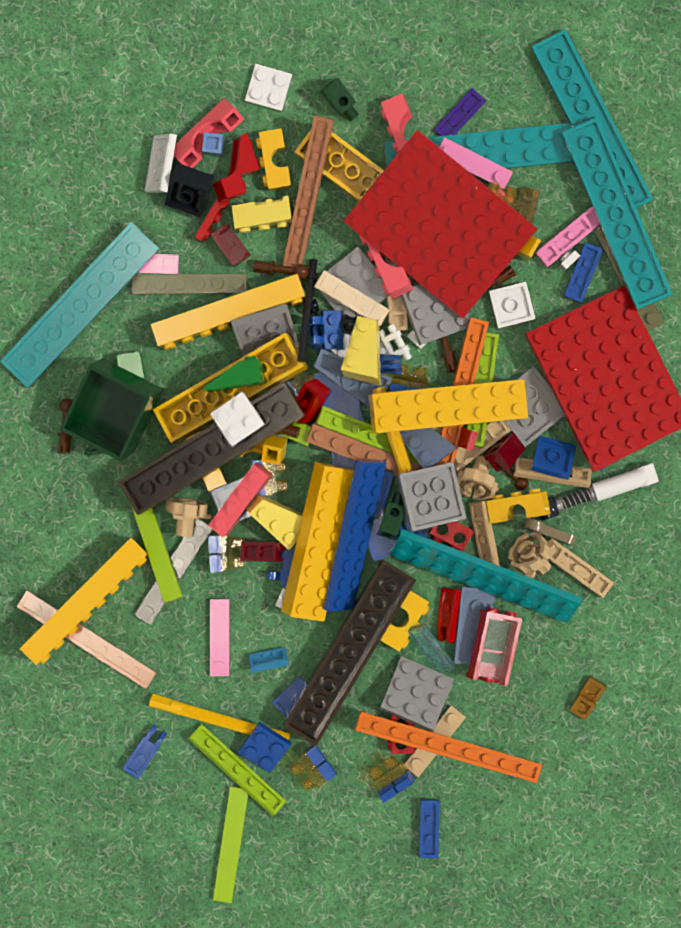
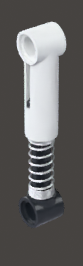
(604, 489)

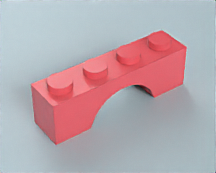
(398, 114)
(220, 119)
(395, 278)
(238, 501)

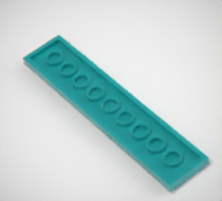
(583, 103)
(511, 146)
(617, 213)
(80, 304)
(485, 576)

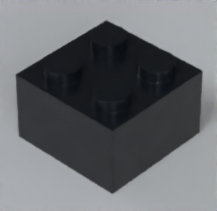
(189, 190)

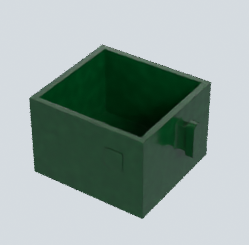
(111, 409)

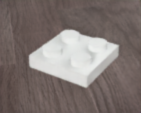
(268, 87)
(511, 305)
(237, 419)

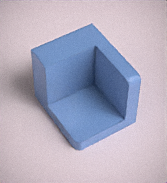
(213, 144)

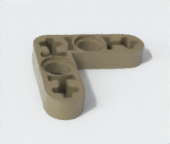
(541, 528)

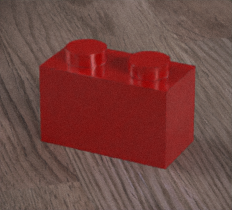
(312, 399)

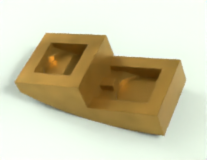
(587, 698)

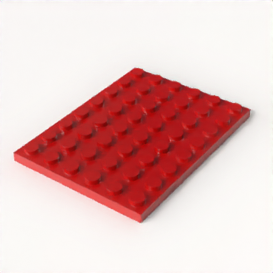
(440, 224)
(607, 378)

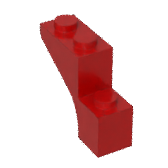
(241, 164)

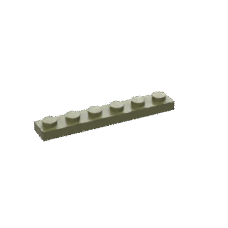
(189, 284)
(649, 314)

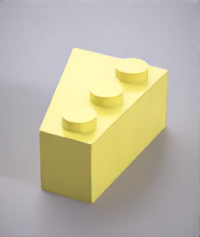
(262, 215)
(363, 352)
(277, 519)

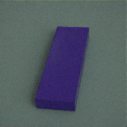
(460, 114)

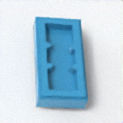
(268, 659)

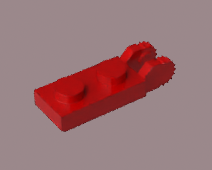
(213, 217)
(448, 614)

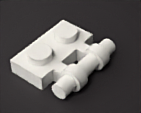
(386, 347)

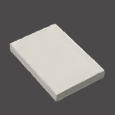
(160, 163)

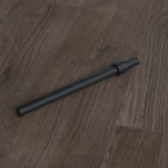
(311, 280)

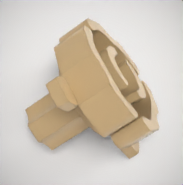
(477, 480)
(185, 512)
(533, 556)

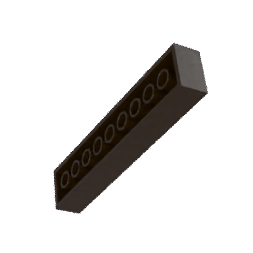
(207, 452)
(349, 652)

